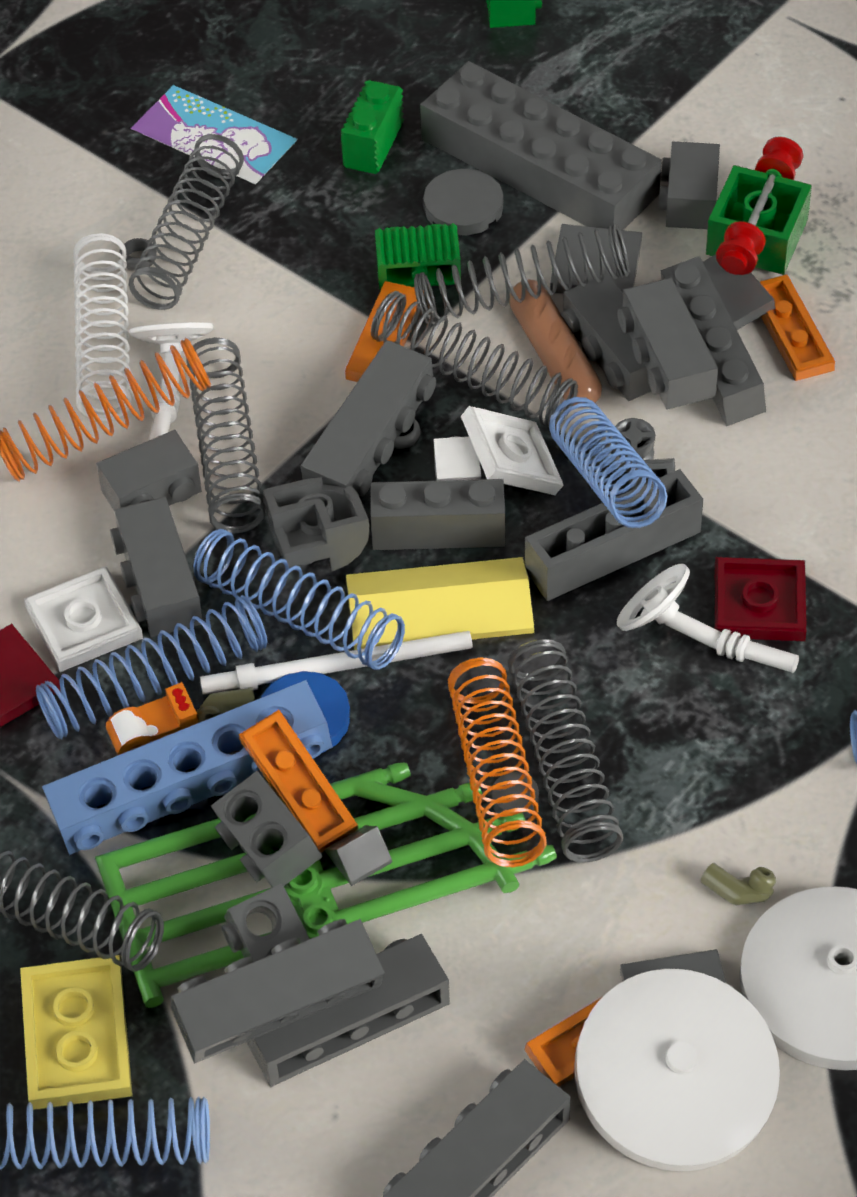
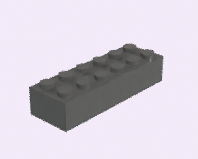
(540, 148)

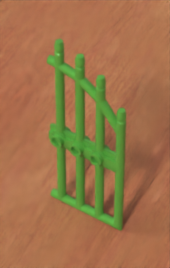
(312, 888)

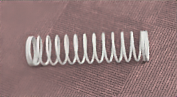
(78, 269)

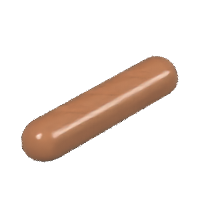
(555, 341)

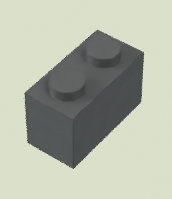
(692, 184)
(150, 472)

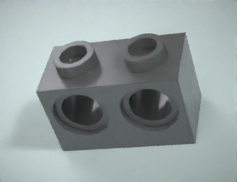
(268, 829)
(283, 916)

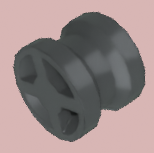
(639, 435)

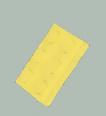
(75, 1032)

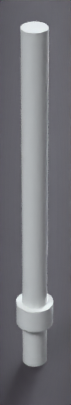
(250, 676)

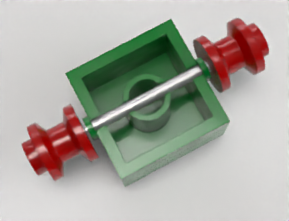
(760, 212)

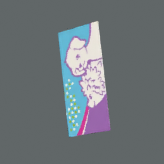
(183, 118)

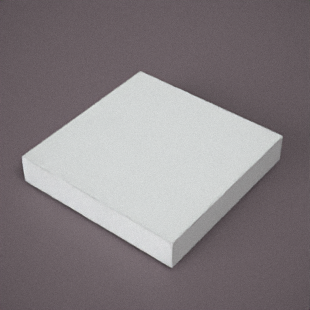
(512, 450)
(83, 618)

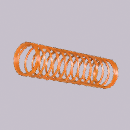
(12, 456)
(484, 700)

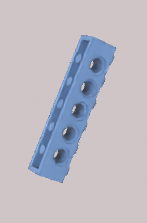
(164, 767)

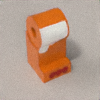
(144, 724)

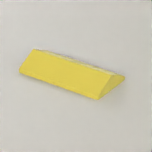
(446, 599)

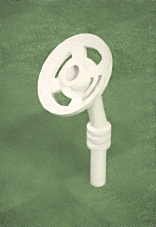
(166, 336)
(659, 604)

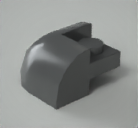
(316, 522)

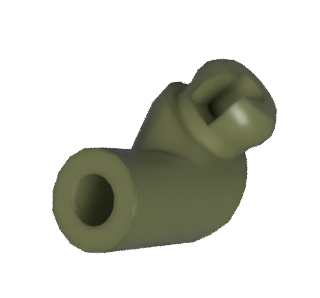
(224, 701)
(740, 890)

